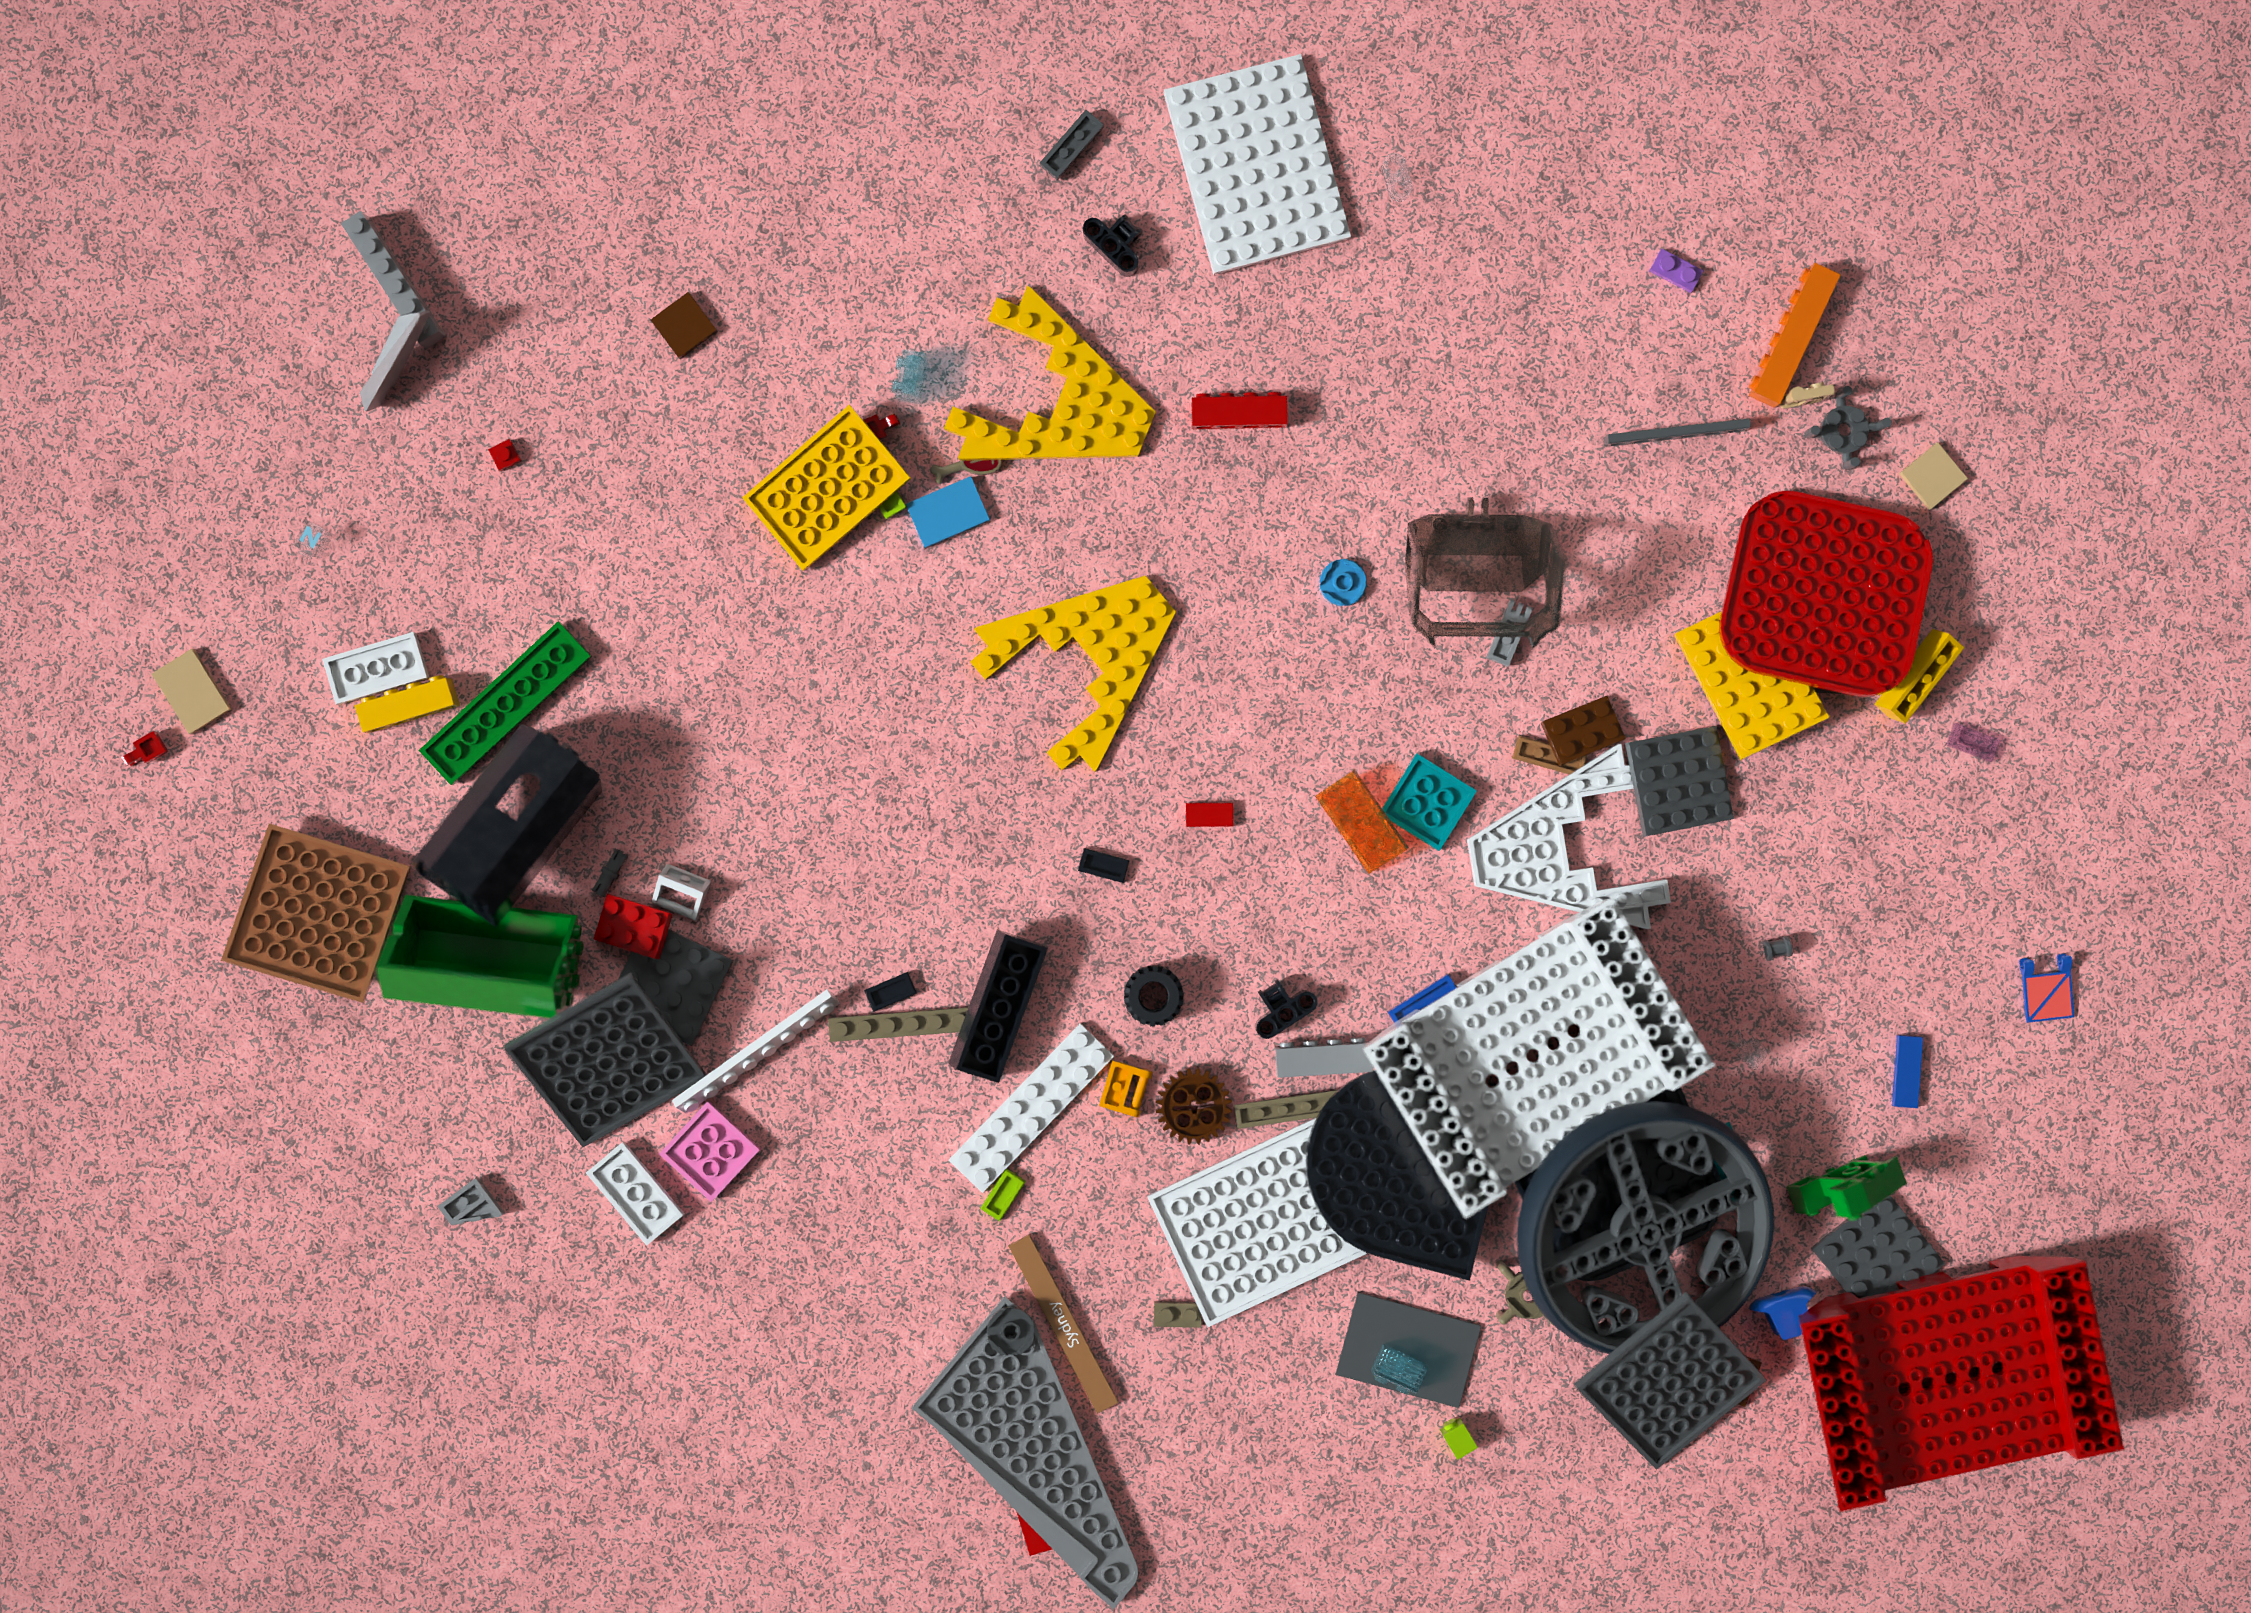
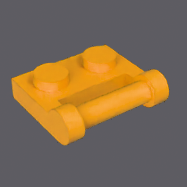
(1117, 1087)

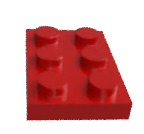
(633, 926)

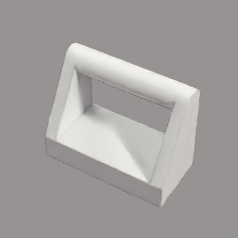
(683, 882)

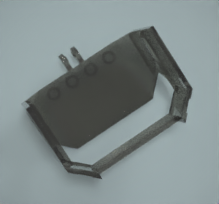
(1483, 556)

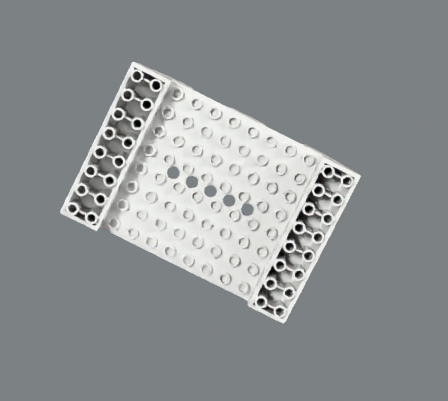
(1574, 973)

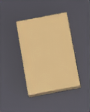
(191, 691)

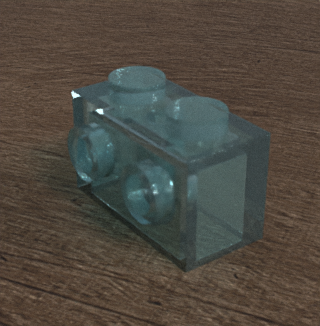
(911, 376)

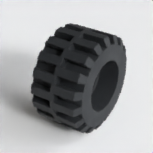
(1163, 1014)

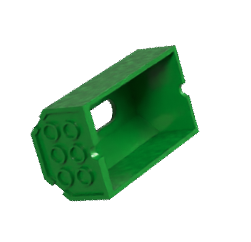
(460, 960)

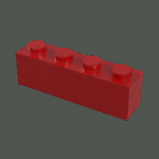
(1239, 412)

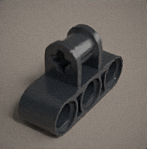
(1122, 234)
(1278, 1002)

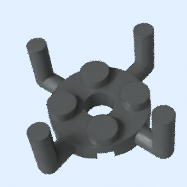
(1858, 427)

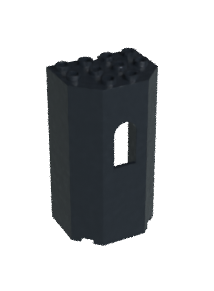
(488, 855)

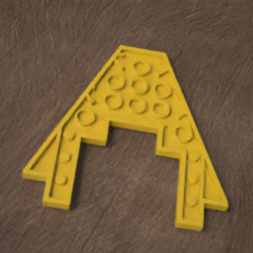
(1094, 413)
(1117, 630)

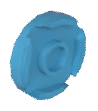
(1336, 588)

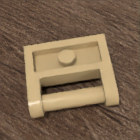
(1800, 396)

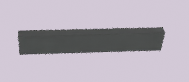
(1676, 432)

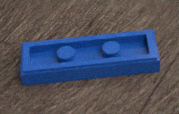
(1907, 1071)

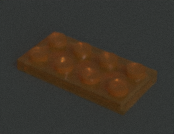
(1361, 821)

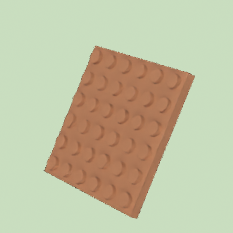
(316, 913)

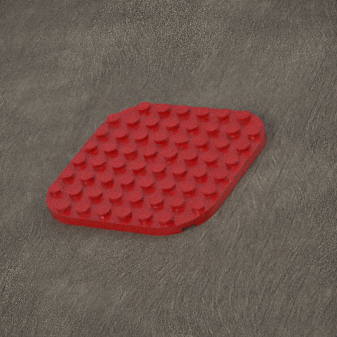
(1826, 593)

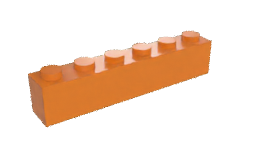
(1794, 334)

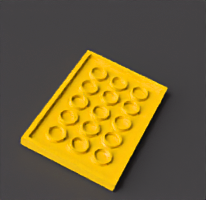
(826, 487)
(1750, 706)

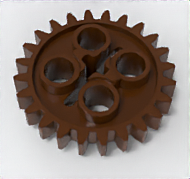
(1190, 1084)

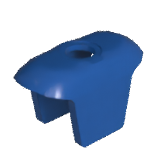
(1783, 1310)

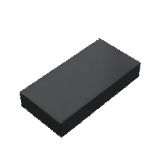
(1103, 865)
(890, 991)

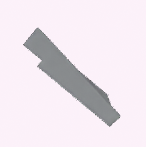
(393, 358)

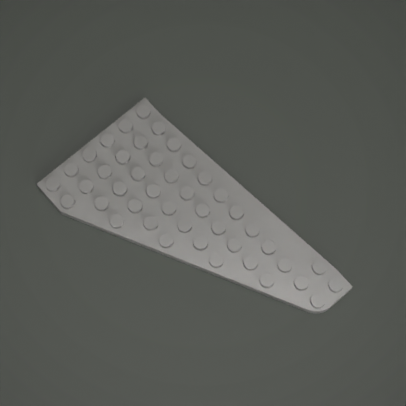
(1026, 1443)

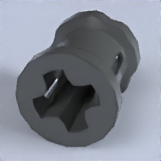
(1777, 948)

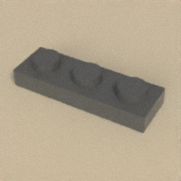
(1071, 145)

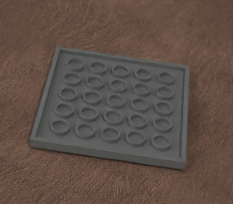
(605, 1060)
(1670, 1381)

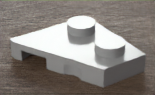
(470, 1204)

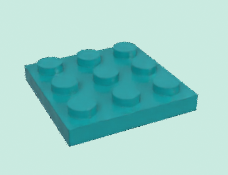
(1428, 802)

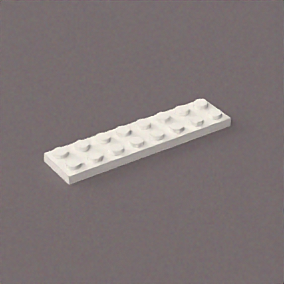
(1031, 1107)

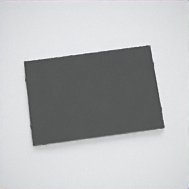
(1432, 1338)

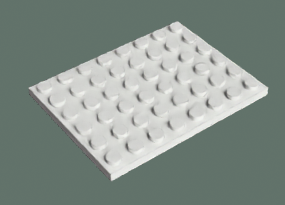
(1257, 164)
(1249, 1227)

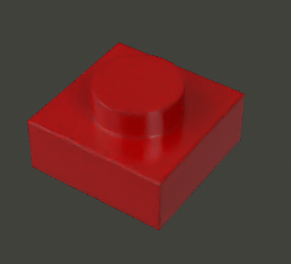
(504, 455)

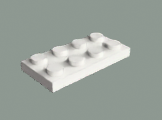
(375, 668)
(635, 1193)

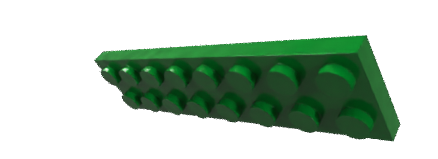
(505, 703)

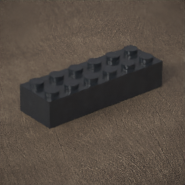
(997, 1006)

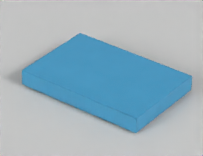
(947, 512)

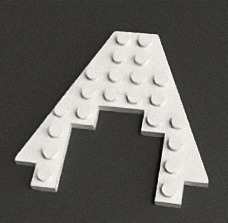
(1528, 855)

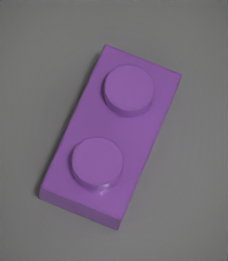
(1676, 270)

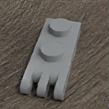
(1503, 648)

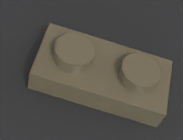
(1177, 1314)

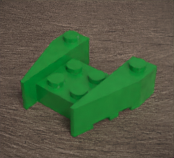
(1849, 1188)

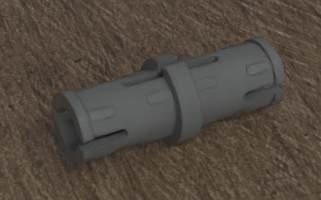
(610, 872)

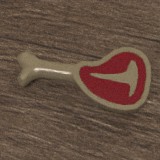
(975, 467)

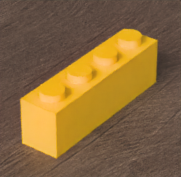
(1929, 665)
(406, 705)

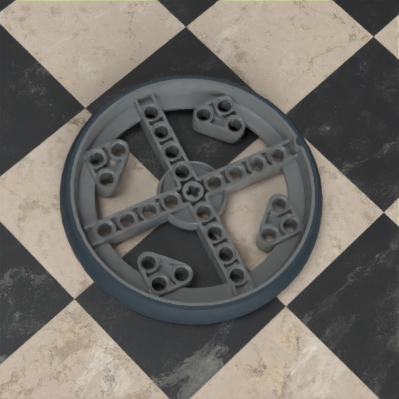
(1644, 1229)

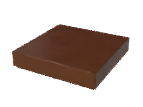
(684, 325)

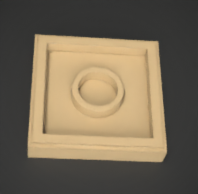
(1933, 476)

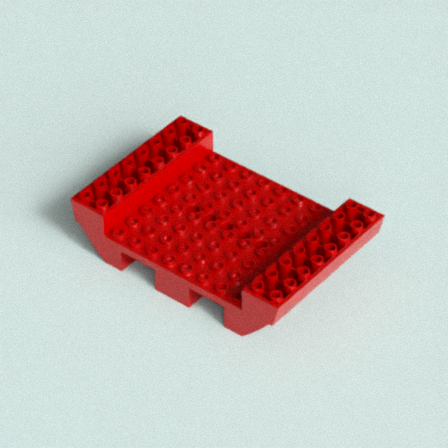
(2044, 1400)

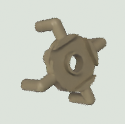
(1514, 1297)

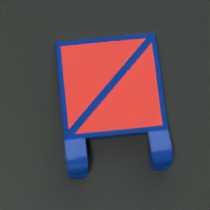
(2047, 994)

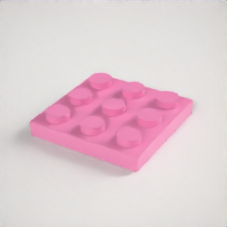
(709, 1151)

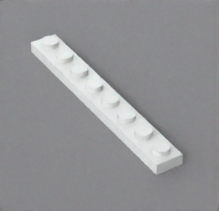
(755, 1052)

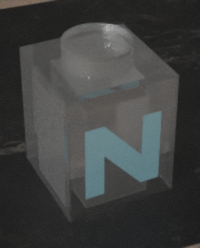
(313, 540)

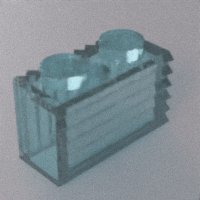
(1399, 1369)

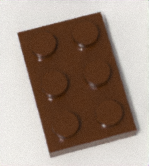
(1583, 730)

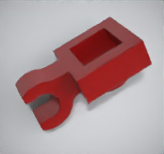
(879, 426)
(147, 749)

